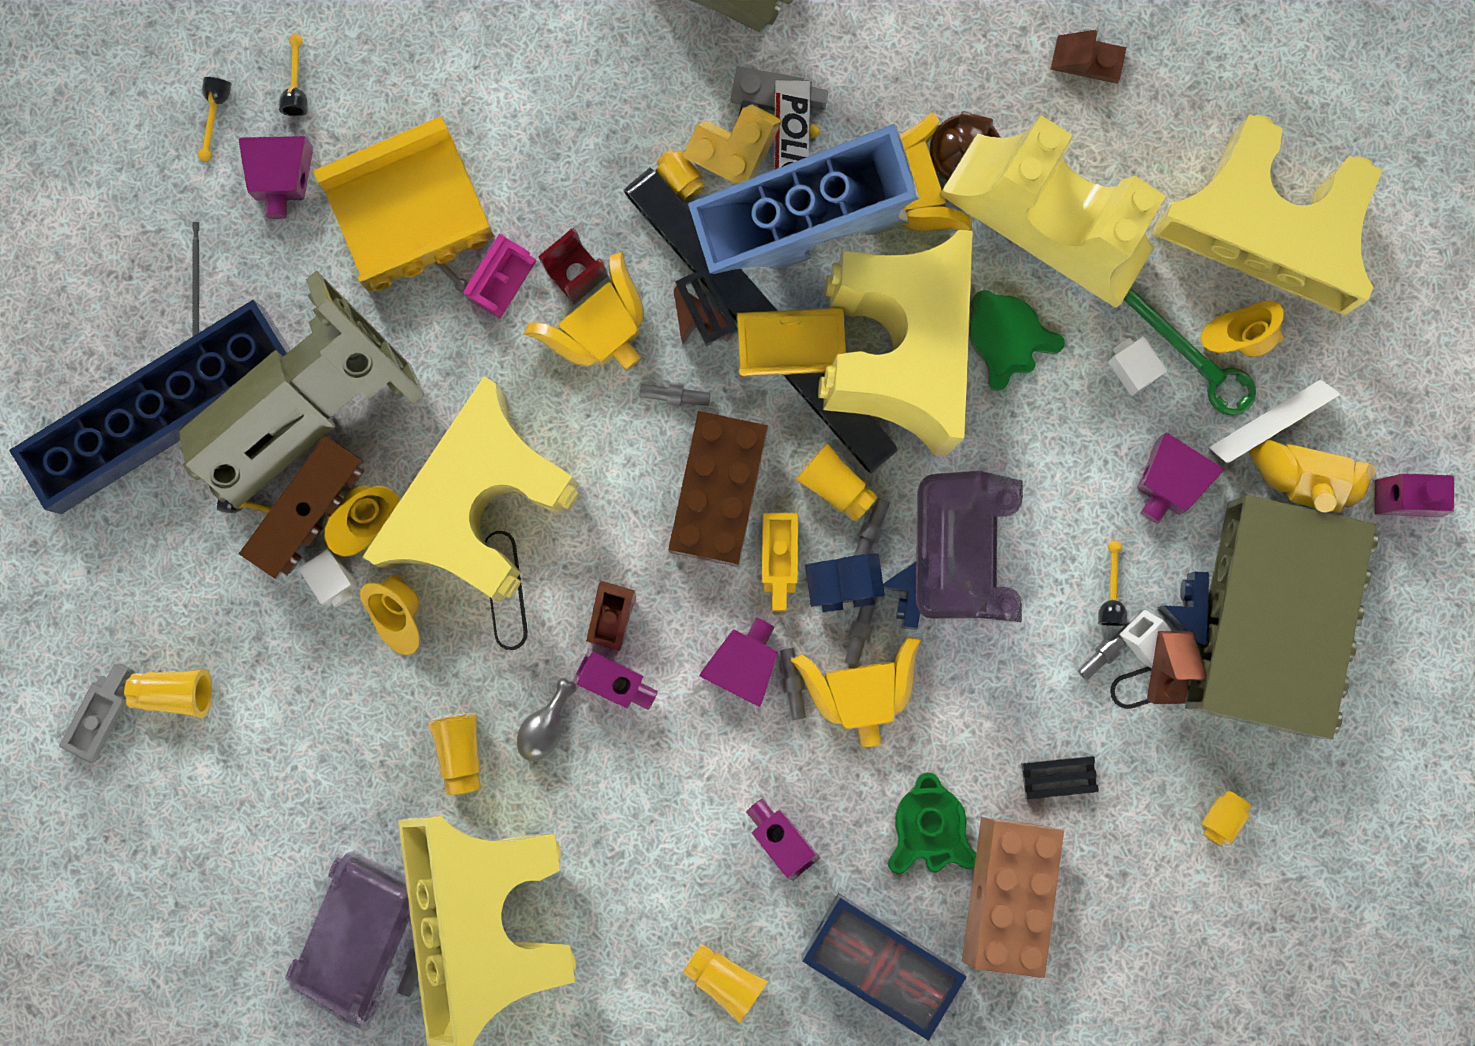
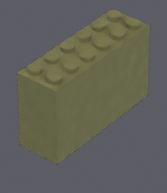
(1283, 616)

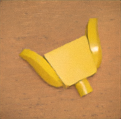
(929, 210)
(600, 325)
(1313, 476)
(864, 693)

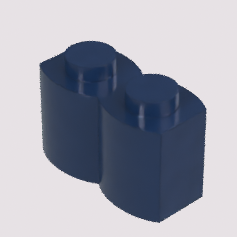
(844, 581)

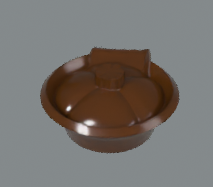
(954, 138)

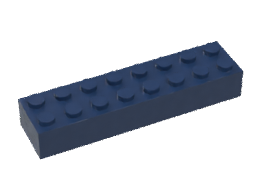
(144, 410)

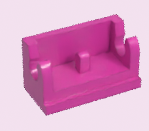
(499, 276)

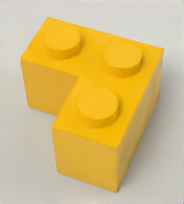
(735, 154)

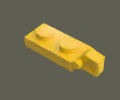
(780, 557)

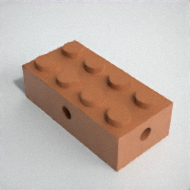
(1012, 897)

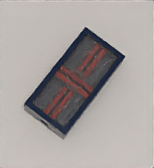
(883, 966)

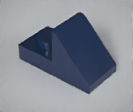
(907, 609)
(1195, 613)

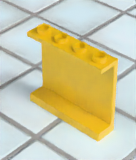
(405, 204)

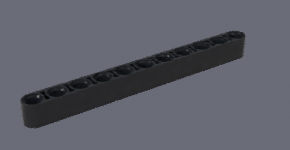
(676, 226)

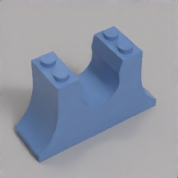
(806, 203)

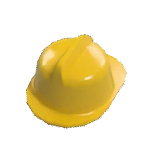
(1246, 330)
(359, 519)
(393, 611)

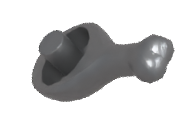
(542, 729)

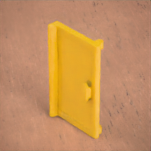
(789, 347)

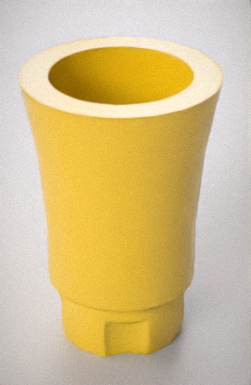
(837, 484)
(171, 692)
(457, 752)
(724, 981)

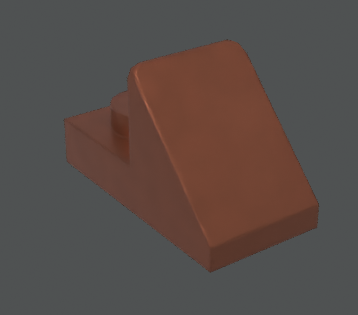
(1089, 58)
(685, 321)
(611, 615)
(1173, 666)

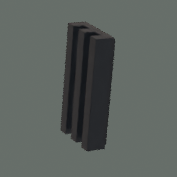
(718, 333)
(1090, 774)

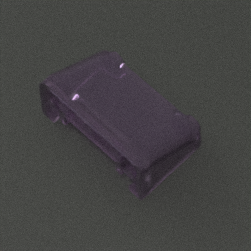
(960, 546)
(353, 939)

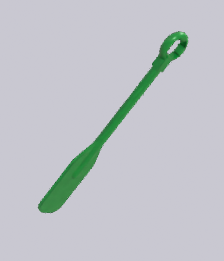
(1205, 367)

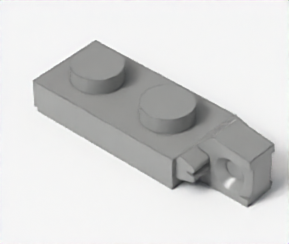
(759, 88)
(97, 714)

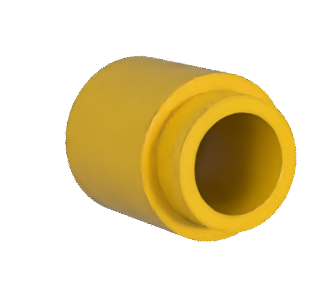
(680, 175)
(1226, 818)

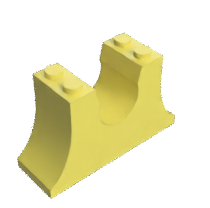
(1052, 212)
(1258, 232)
(926, 312)
(444, 504)
(460, 945)

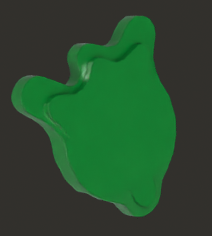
(1006, 336)
(930, 827)

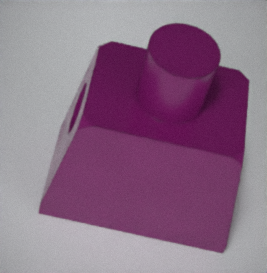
(276, 170)
(1175, 477)
(1419, 495)
(744, 663)
(599, 673)
(793, 852)

